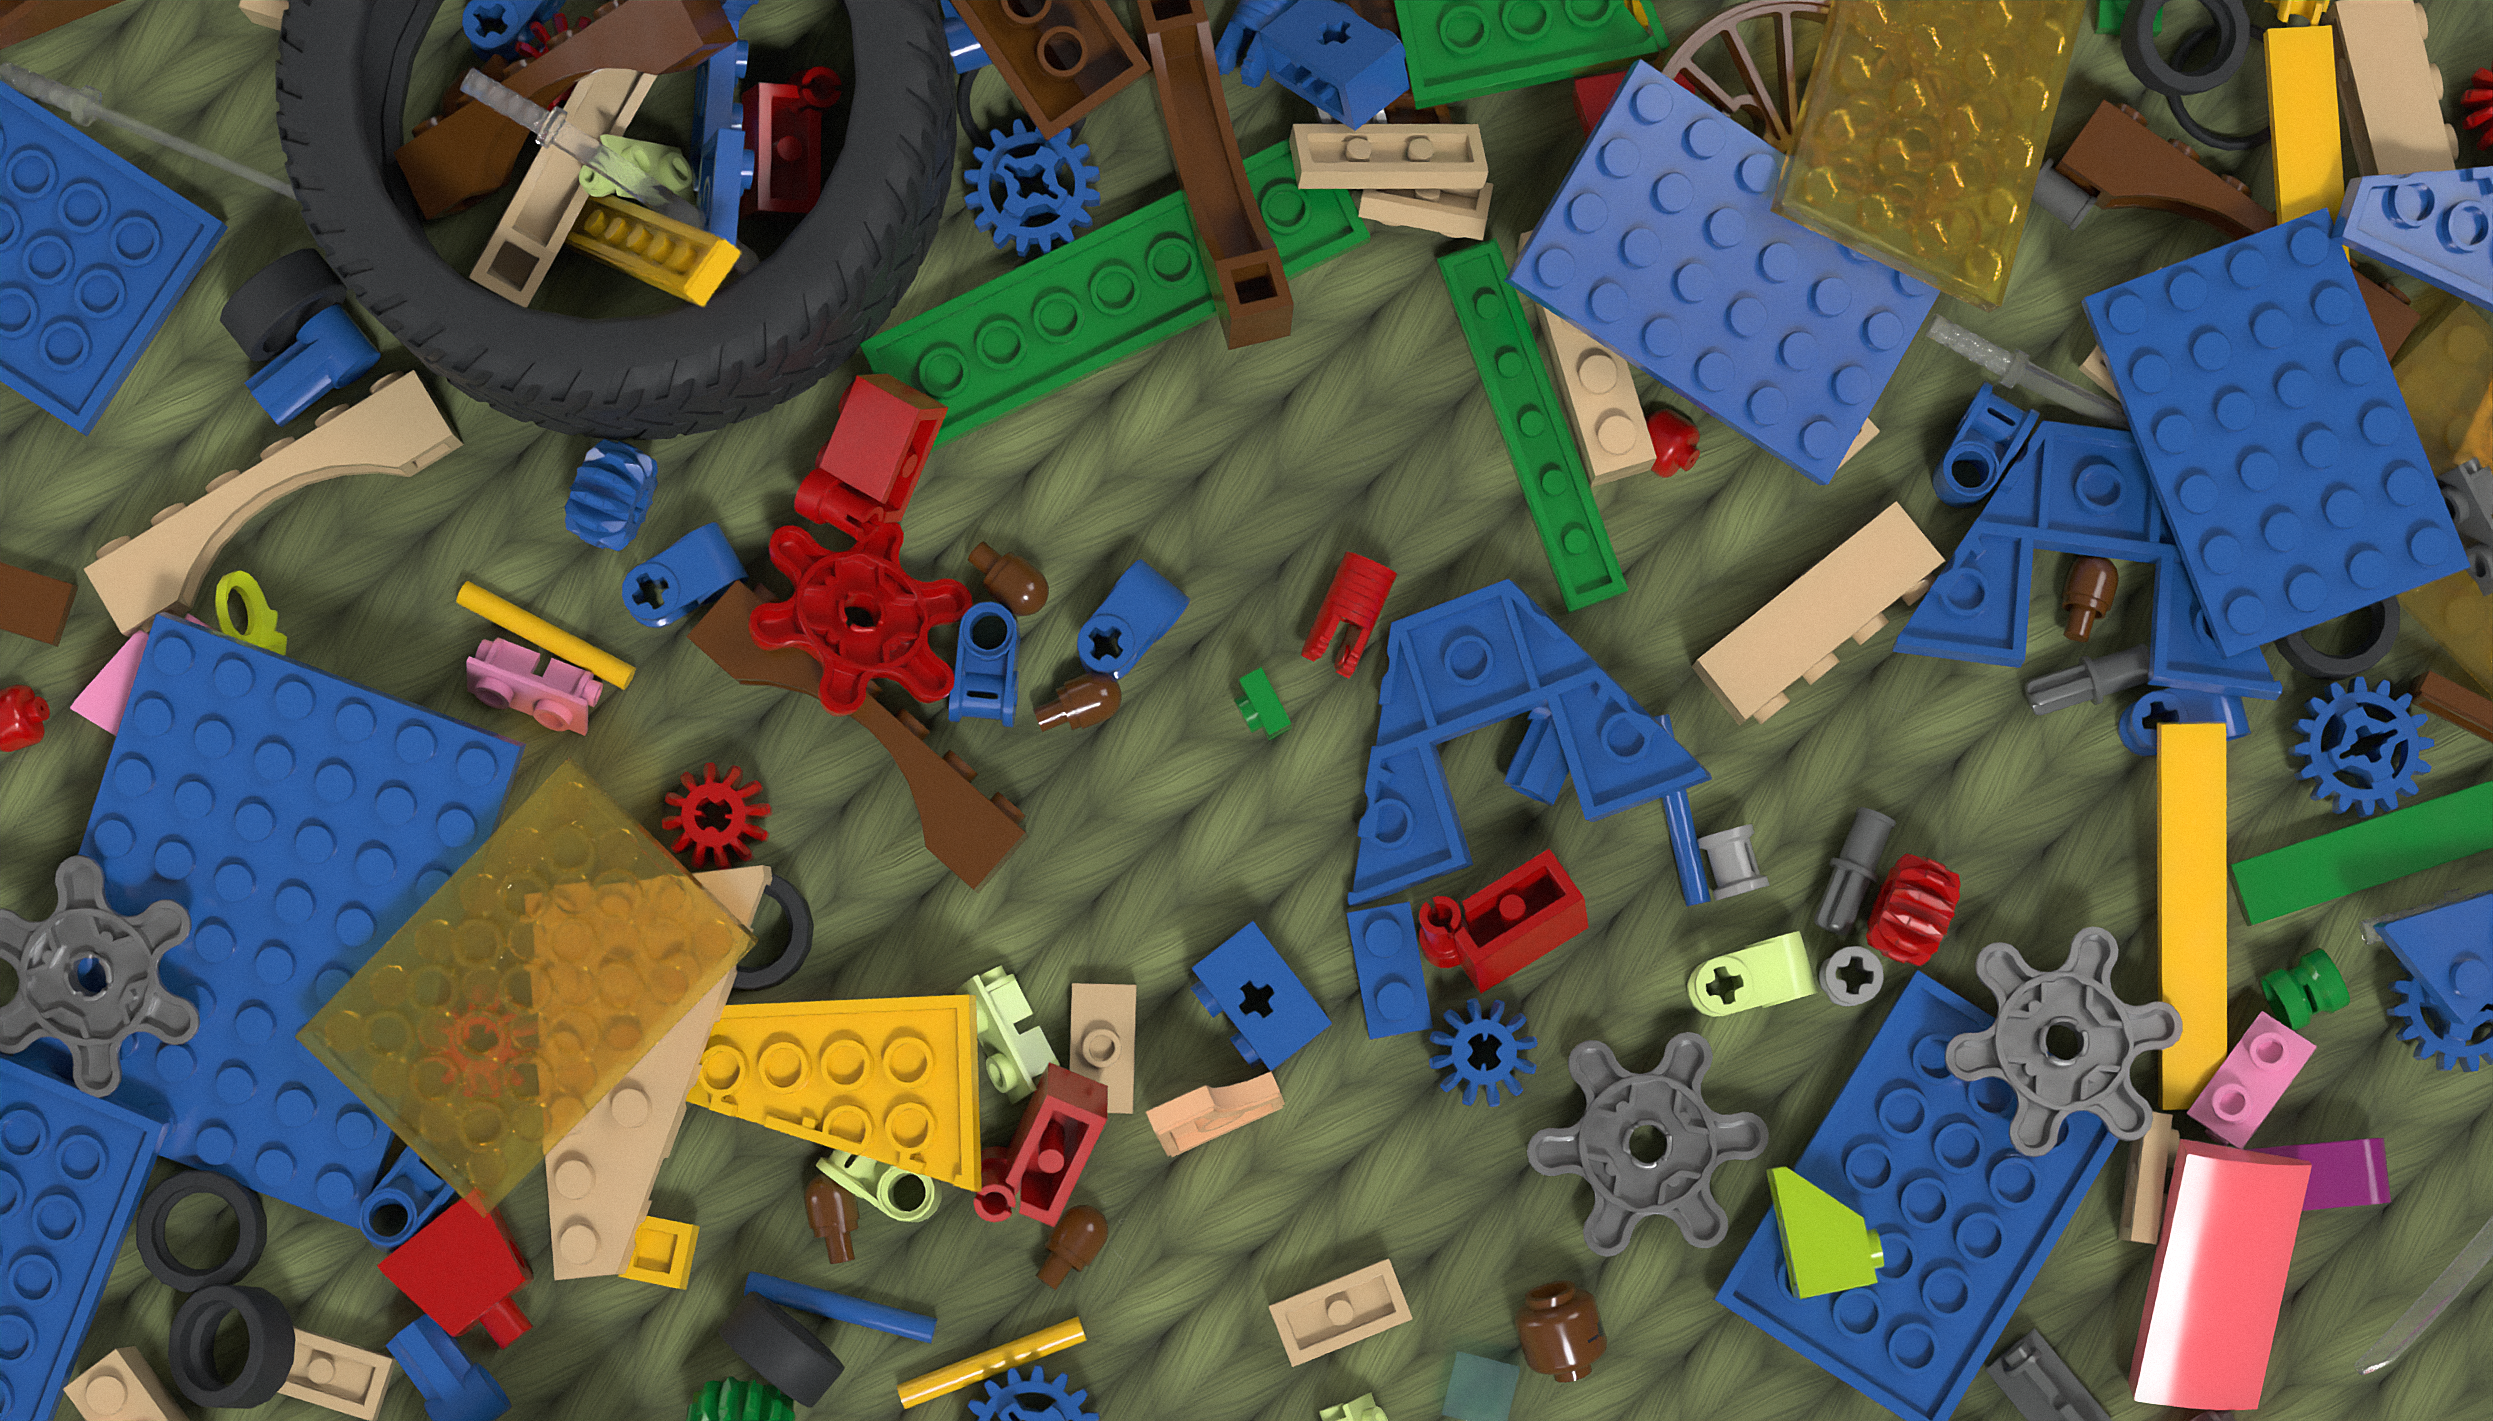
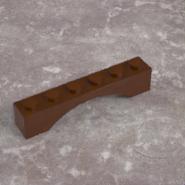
(473, 151)
(2137, 169)
(1223, 212)
(957, 820)

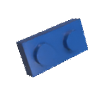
(1389, 970)

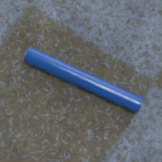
(1685, 840)
(842, 1307)

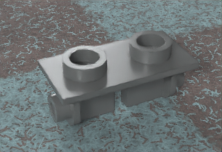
(2470, 504)
(2042, 1383)

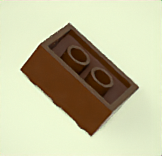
(1056, 55)

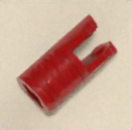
(1355, 599)

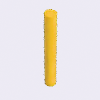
(545, 635)
(991, 1362)

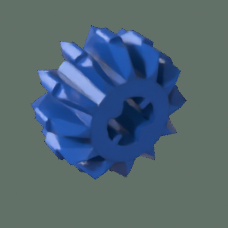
(611, 494)
(1504, 1054)

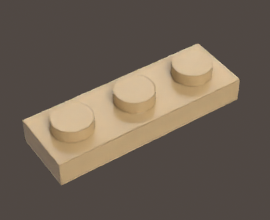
(1388, 156)

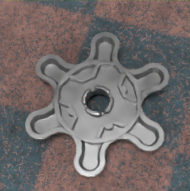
(129, 950)
(2106, 1033)
(1693, 1137)

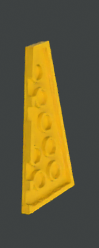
(856, 1077)

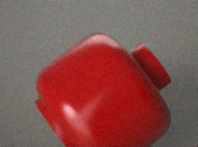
(1673, 442)
(21, 717)

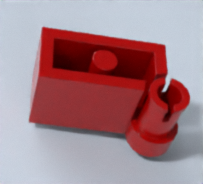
(785, 134)
(871, 457)
(1505, 922)
(1045, 1149)

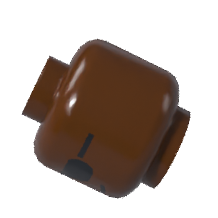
(1561, 1330)

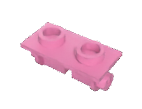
(504, 678)
(2250, 1081)

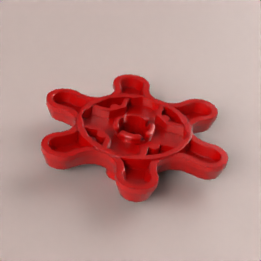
(868, 579)

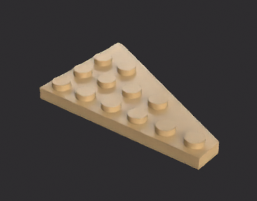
(612, 1157)

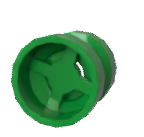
(2305, 990)

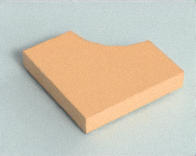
(1213, 1112)

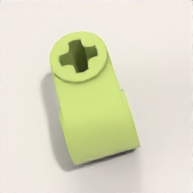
(1761, 975)
(876, 1184)

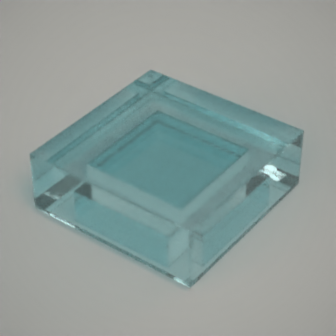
(1480, 1388)

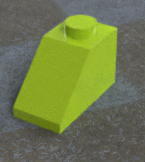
(1821, 1238)

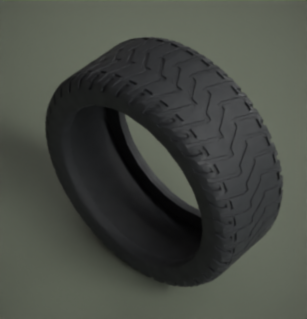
(629, 376)

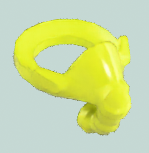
(261, 620)

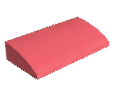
(2218, 1277)

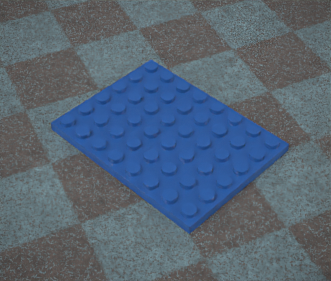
(300, 841)

